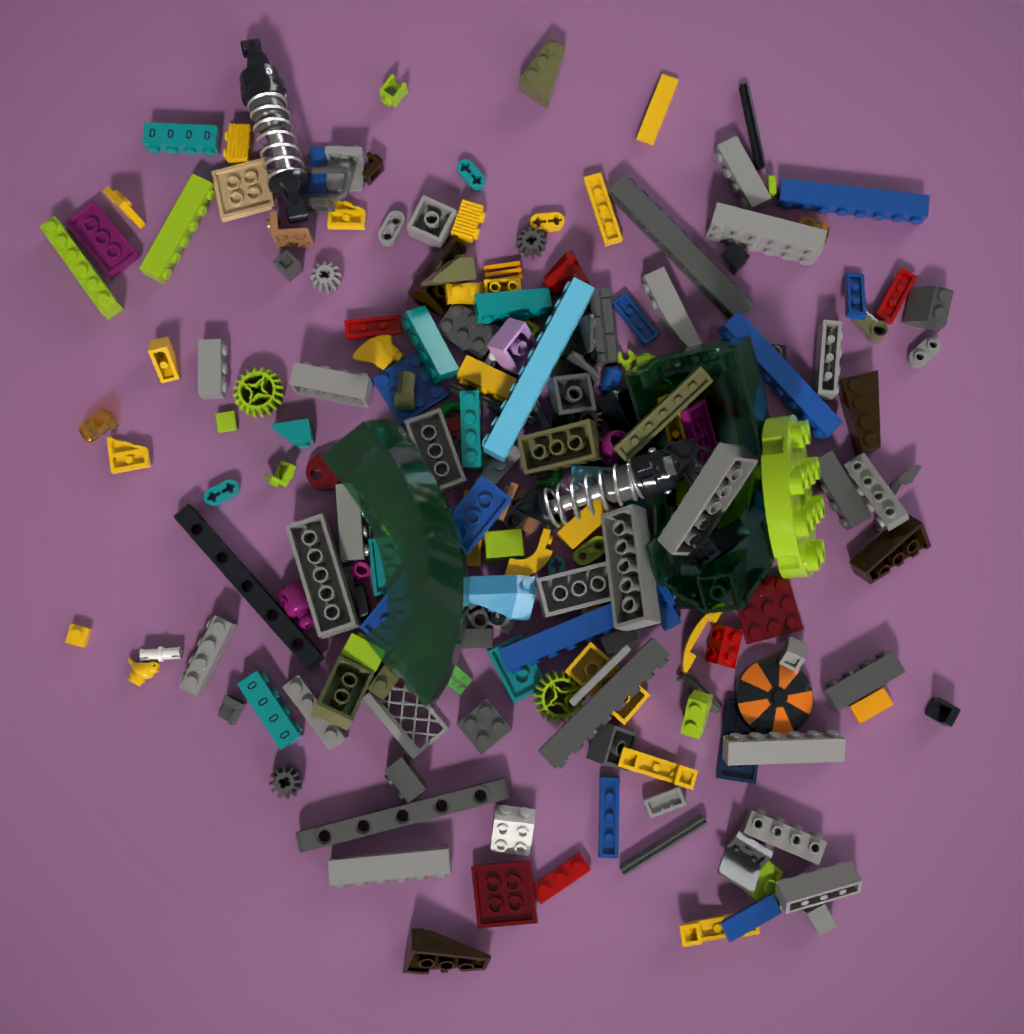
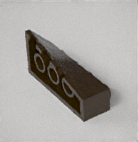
(890, 550)

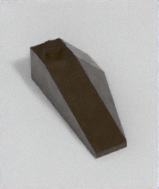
(434, 296)
(433, 951)

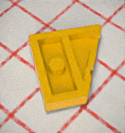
(124, 205)
(346, 217)
(127, 456)

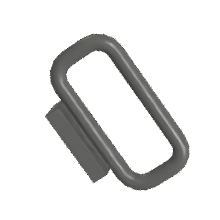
(324, 202)

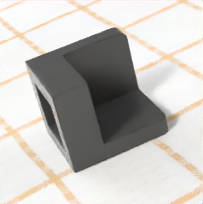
(288, 265)
(231, 709)

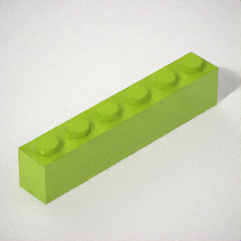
(178, 229)
(81, 268)

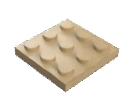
(242, 190)

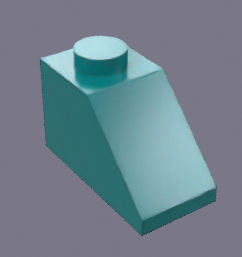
(296, 432)

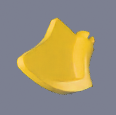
(378, 351)

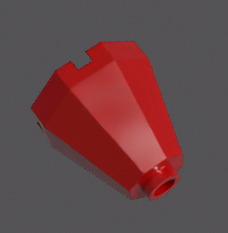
(563, 271)

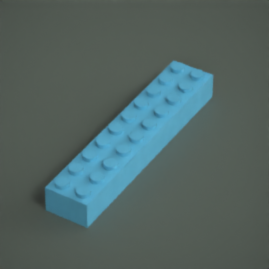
(538, 370)

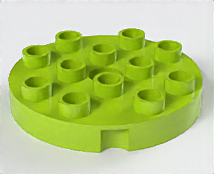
(789, 496)

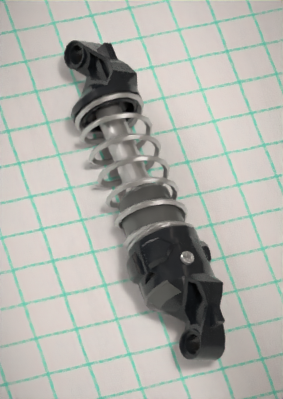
(265, 99)
(641, 477)

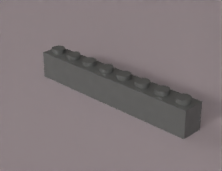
(603, 703)

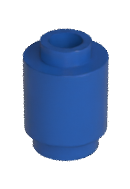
(610, 379)

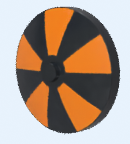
(773, 697)

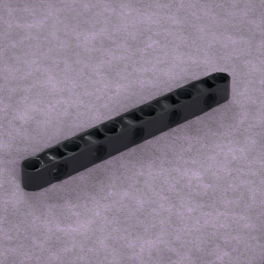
(258, 596)

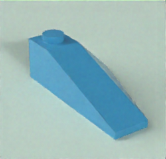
(504, 594)

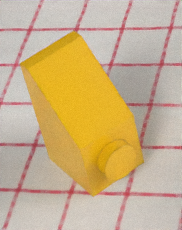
(164, 359)

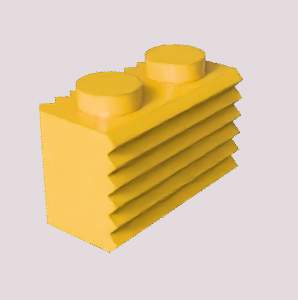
(239, 143)
(468, 221)

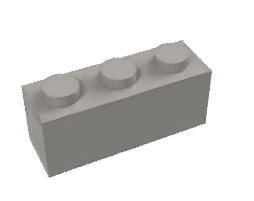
(212, 369)

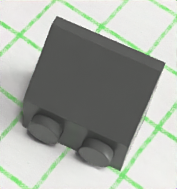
(928, 307)
(572, 393)
(608, 744)
(406, 779)

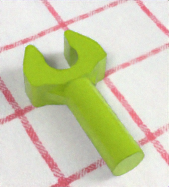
(626, 363)

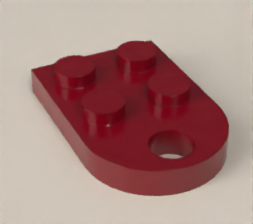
(328, 478)

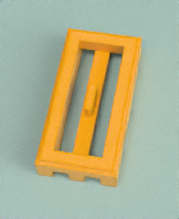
(504, 272)

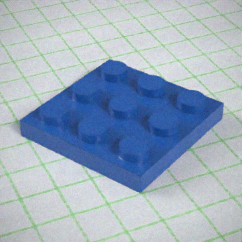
(426, 392)

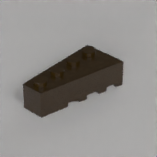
(861, 410)

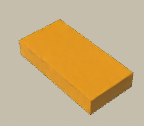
(871, 705)

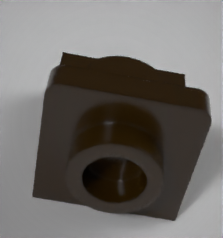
(373, 170)

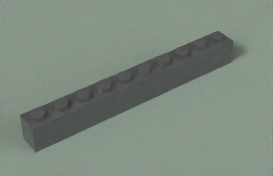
(678, 247)

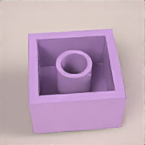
(512, 345)

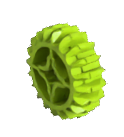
(264, 377)
(551, 700)

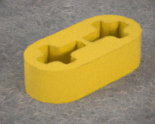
(547, 222)

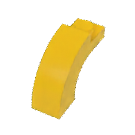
(536, 562)

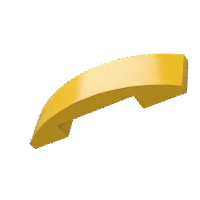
(687, 657)
(657, 768)
(705, 930)

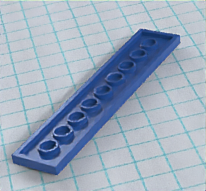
(474, 516)

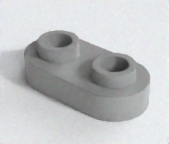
(391, 229)
(924, 351)

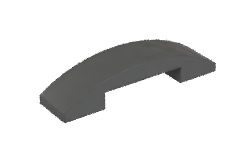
(905, 478)

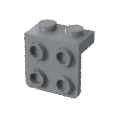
(347, 156)

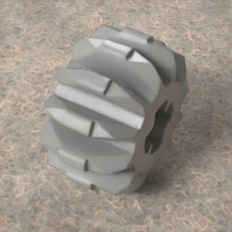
(321, 282)

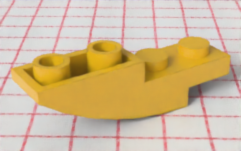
(464, 292)

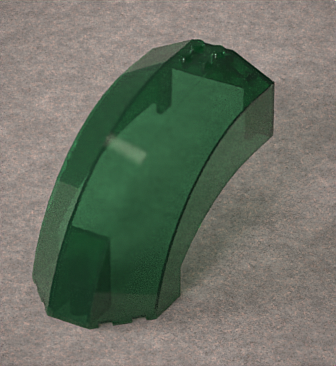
(737, 416)
(418, 553)

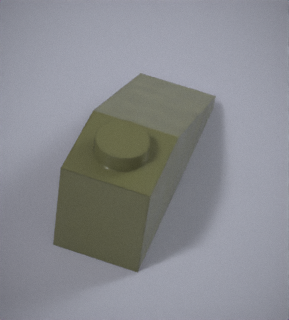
(453, 271)

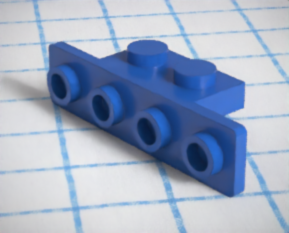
(668, 614)

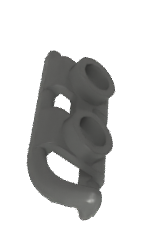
(695, 683)

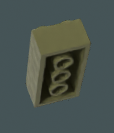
(560, 447)

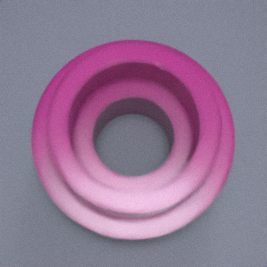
(365, 570)

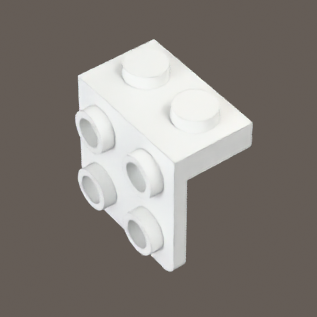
(512, 830)

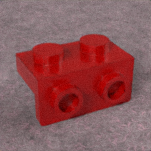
(724, 646)

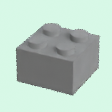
(432, 222)

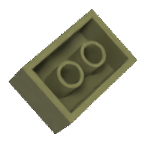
(343, 692)

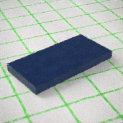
(734, 724)

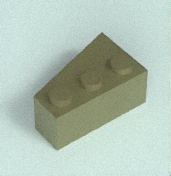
(542, 74)

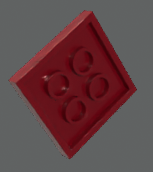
(770, 611)
(504, 894)

